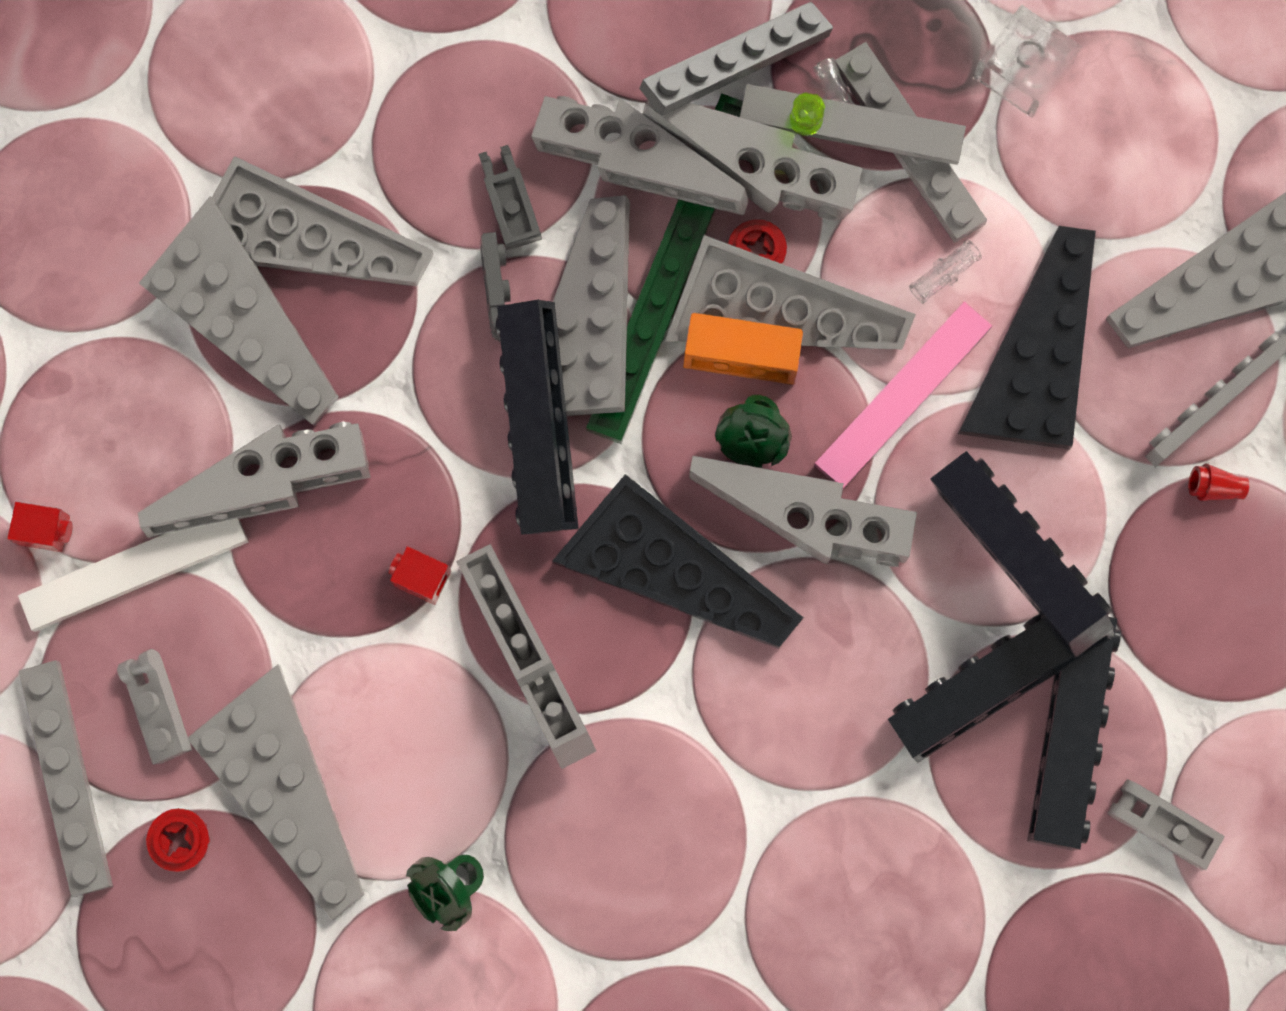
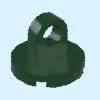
(754, 433)
(441, 893)

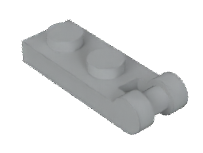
(155, 706)
(1167, 825)

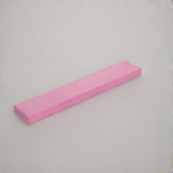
(903, 395)

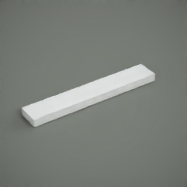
(128, 571)

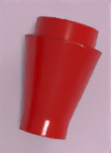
(1213, 483)

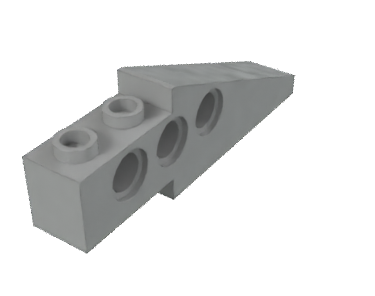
(729, 138)
(664, 169)
(227, 494)
(774, 495)
(526, 657)

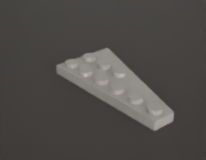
(306, 233)
(1223, 281)
(759, 290)
(226, 299)
(594, 310)
(273, 775)

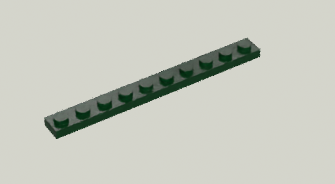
(659, 300)

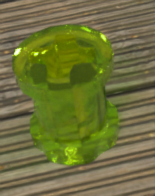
(805, 125)

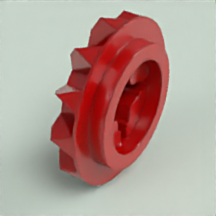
(751, 231)
(160, 846)

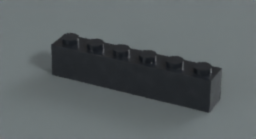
(537, 417)
(1023, 554)
(983, 687)
(1072, 749)

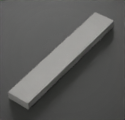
(861, 125)

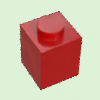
(40, 527)
(419, 574)

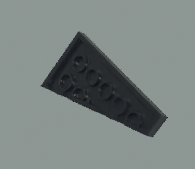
(1037, 370)
(658, 556)

